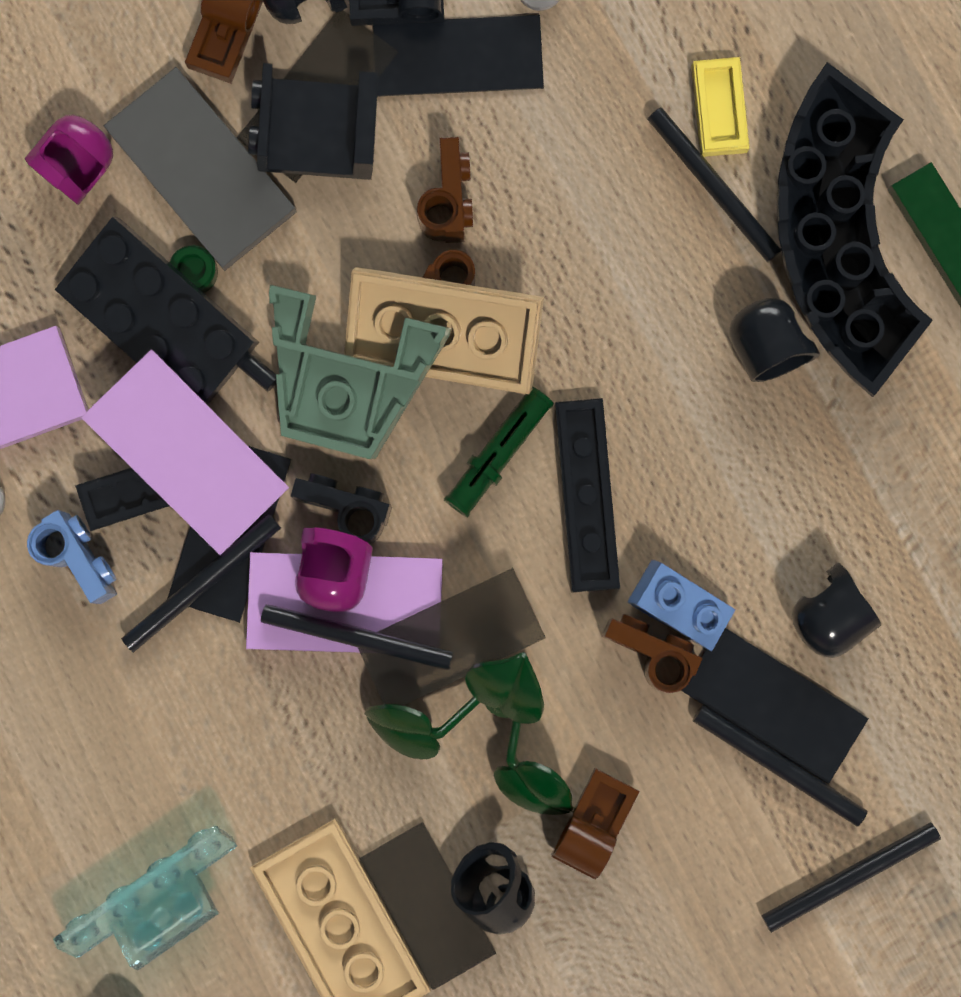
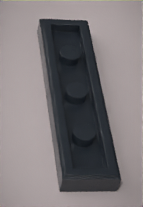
(587, 495)

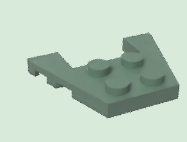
(340, 397)

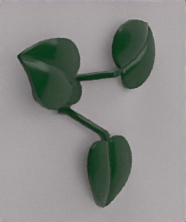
(508, 691)

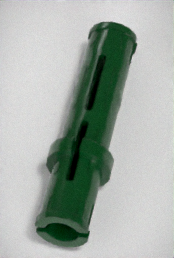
(465, 494)

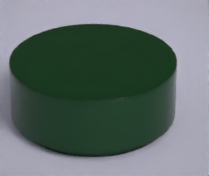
(196, 265)

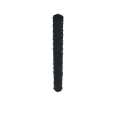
(714, 184)
(201, 583)
(357, 637)
(780, 766)
(851, 877)

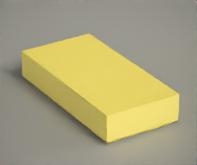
(720, 106)

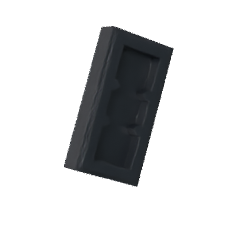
(117, 498)

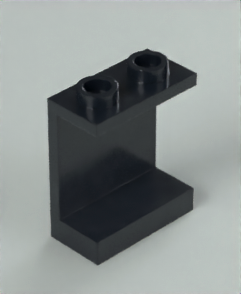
(314, 126)

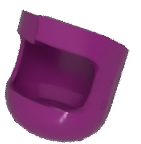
(72, 156)
(332, 569)

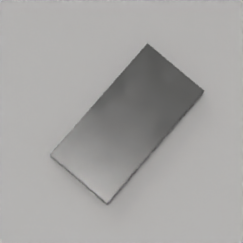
(200, 168)

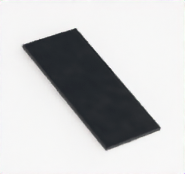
(463, 56)
(229, 594)
(776, 705)

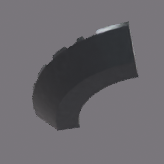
(832, 230)

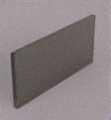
(418, 896)

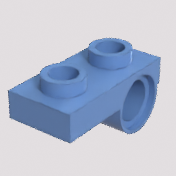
(90, 572)
(681, 605)

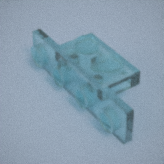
(156, 907)

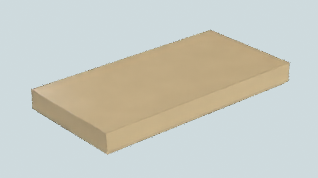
(490, 334)
(338, 918)

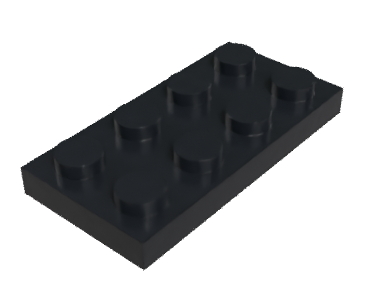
(151, 305)

